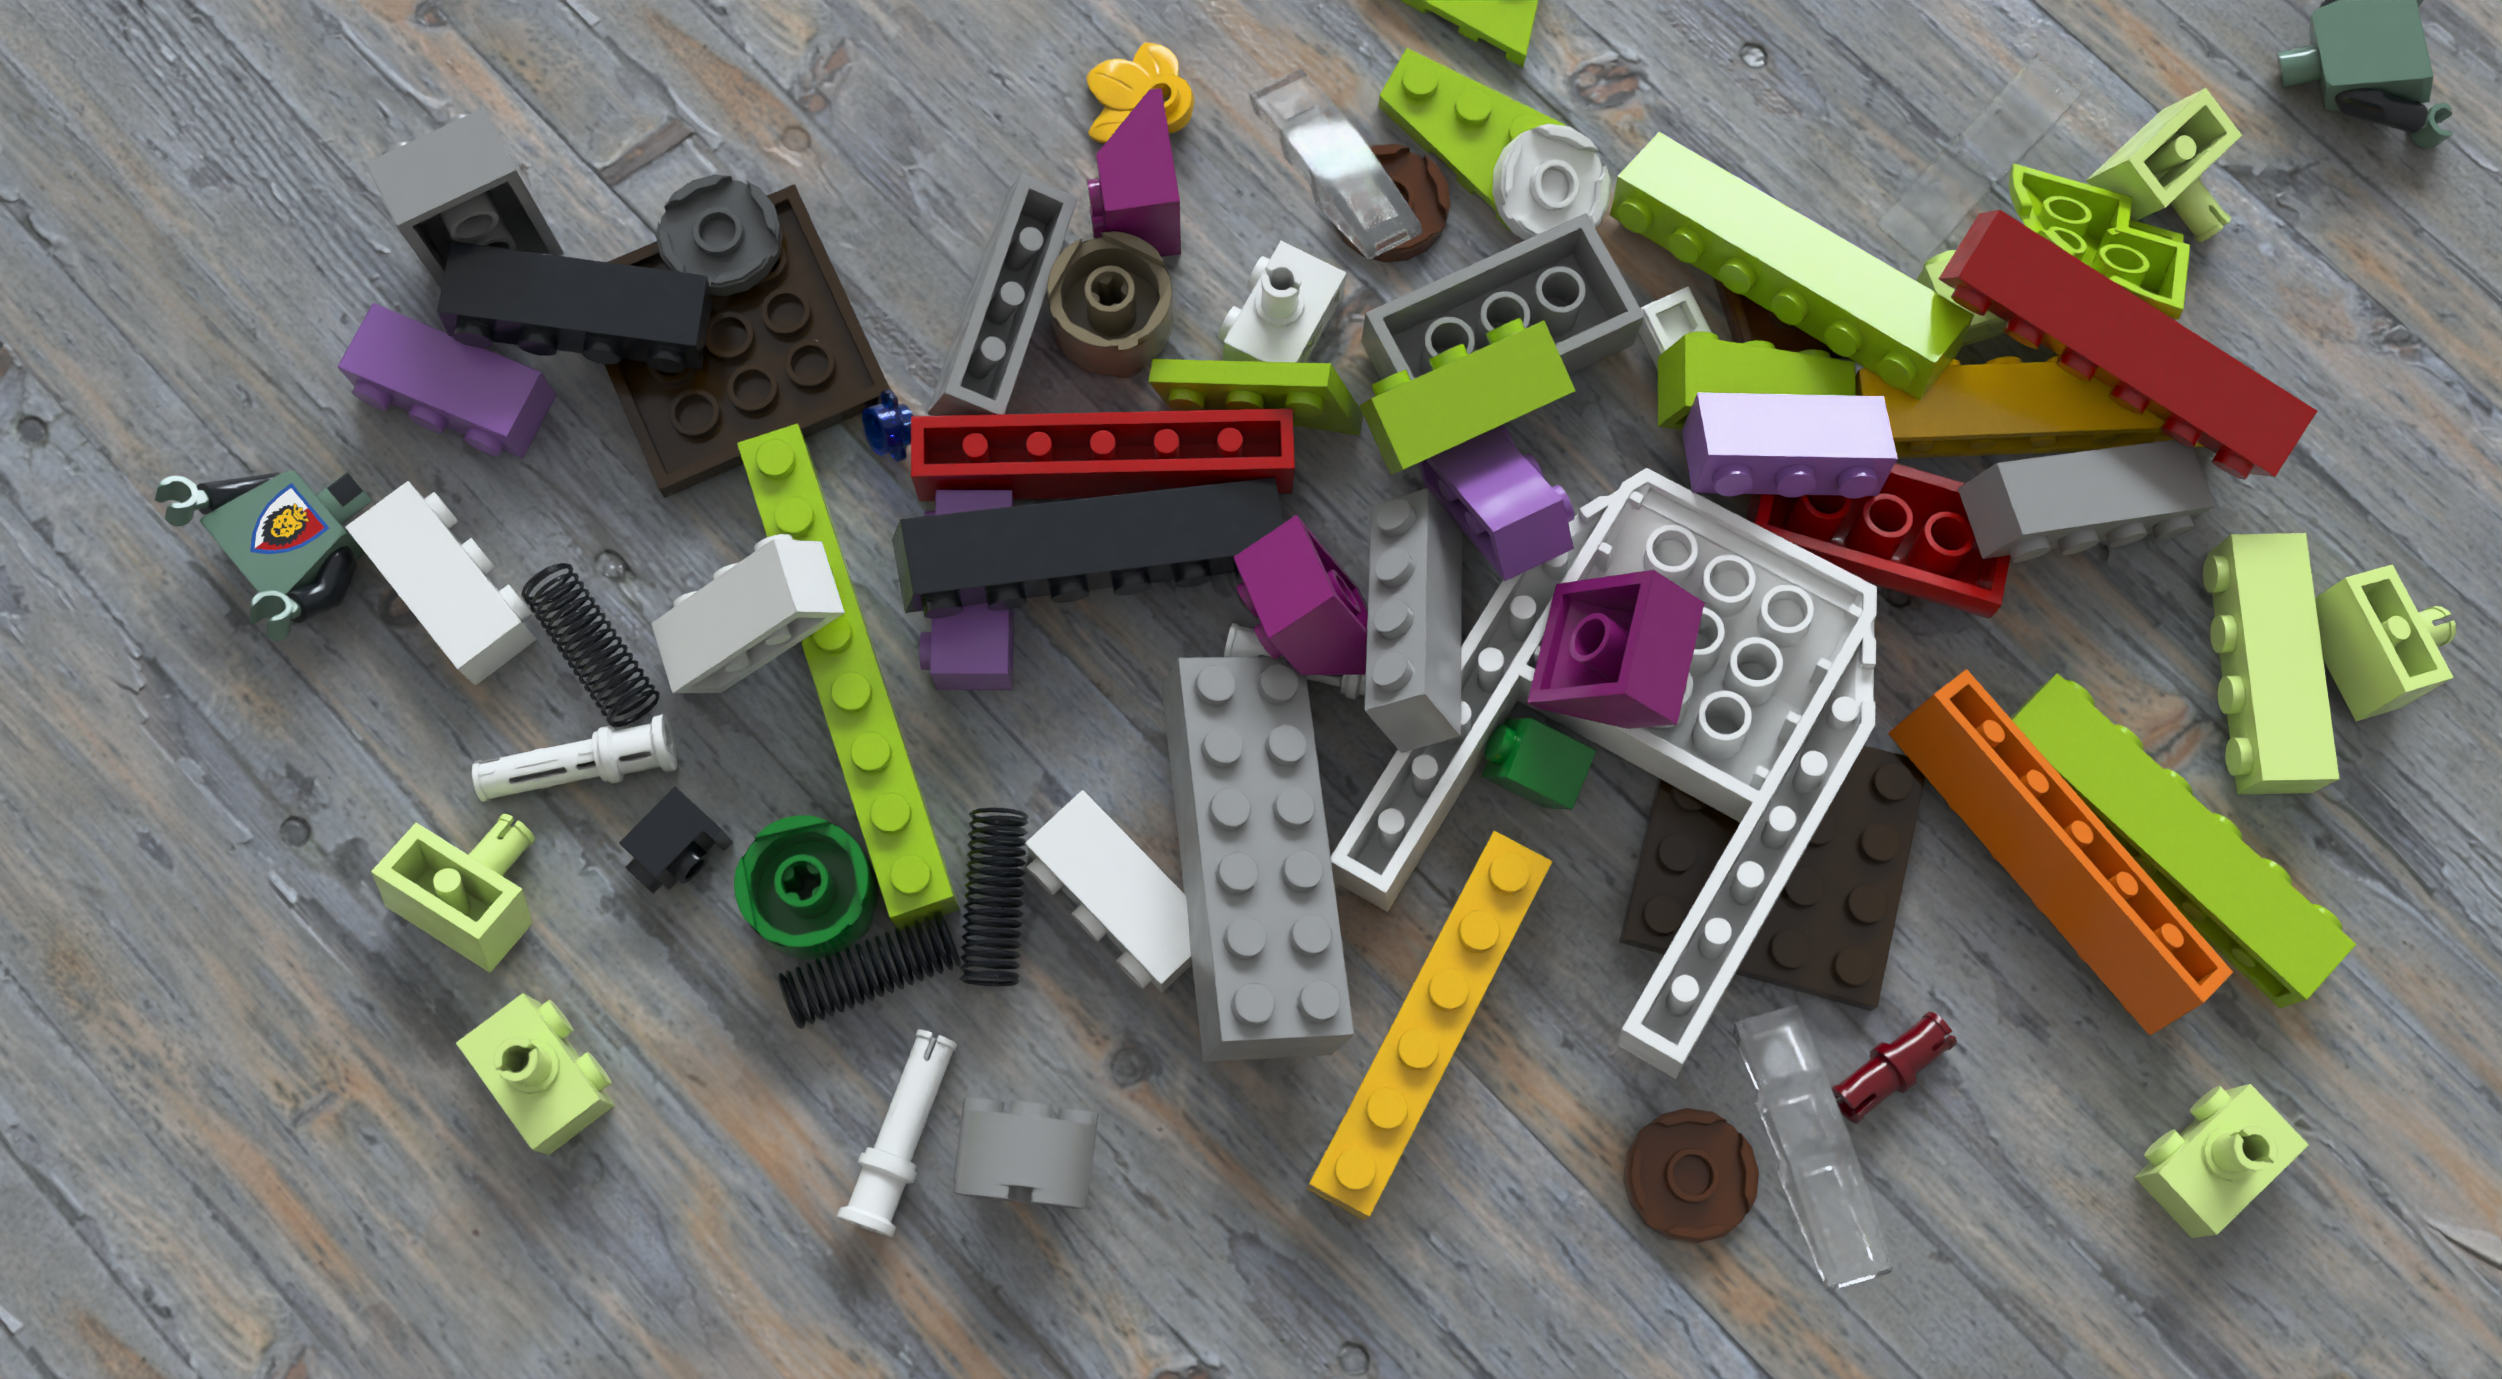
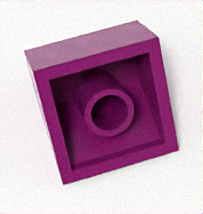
(1138, 180)
(1304, 602)
(1617, 650)

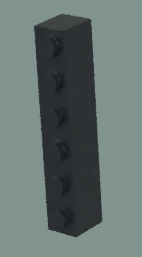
(1080, 546)

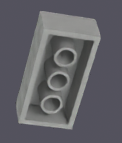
(1549, 277)

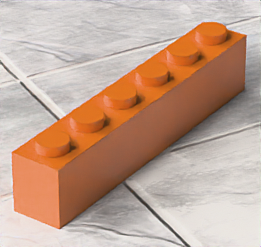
(2060, 854)

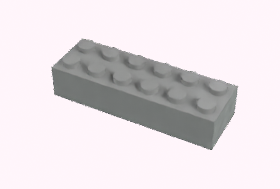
(1255, 860)

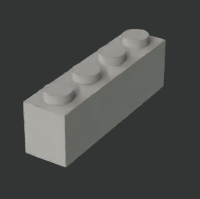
(1004, 300)
(2086, 499)
(1414, 621)

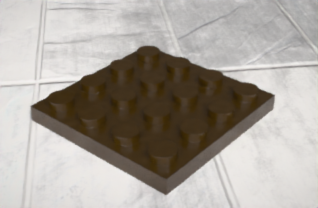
(769, 362)
(1836, 910)

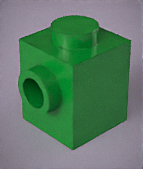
(1537, 762)

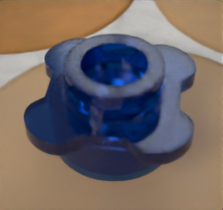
(888, 426)

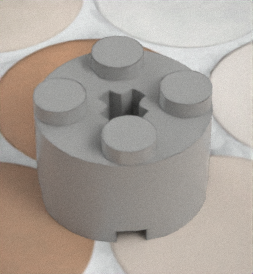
(1025, 1153)

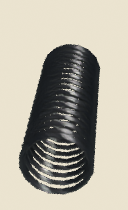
(625, 700)
(1002, 823)
(799, 1012)

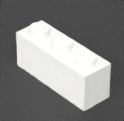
(444, 581)
(747, 615)
(1115, 891)

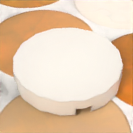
(1548, 180)

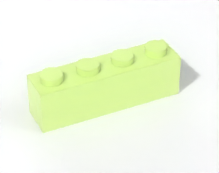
(2270, 664)

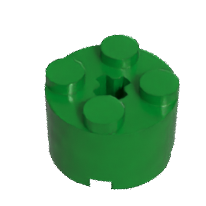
(775, 870)

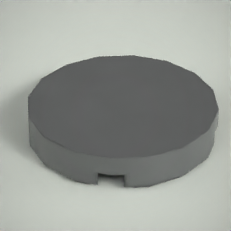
(720, 232)

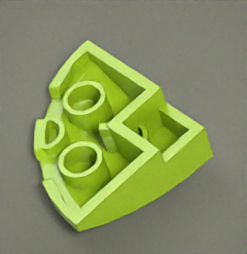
(2099, 232)

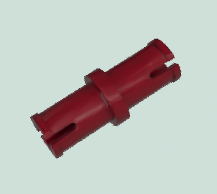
(1893, 1067)

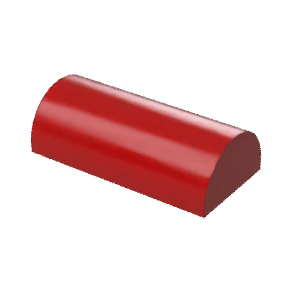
(1901, 540)

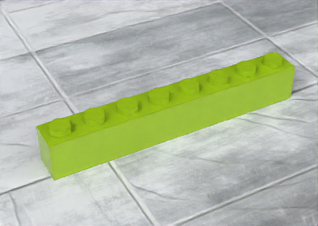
(855, 692)

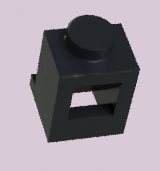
(672, 842)

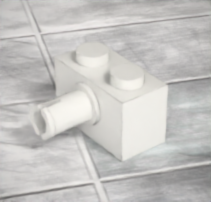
(1286, 310)

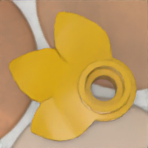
(1123, 84)

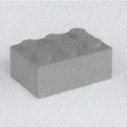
(462, 190)

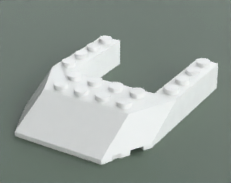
(1761, 734)

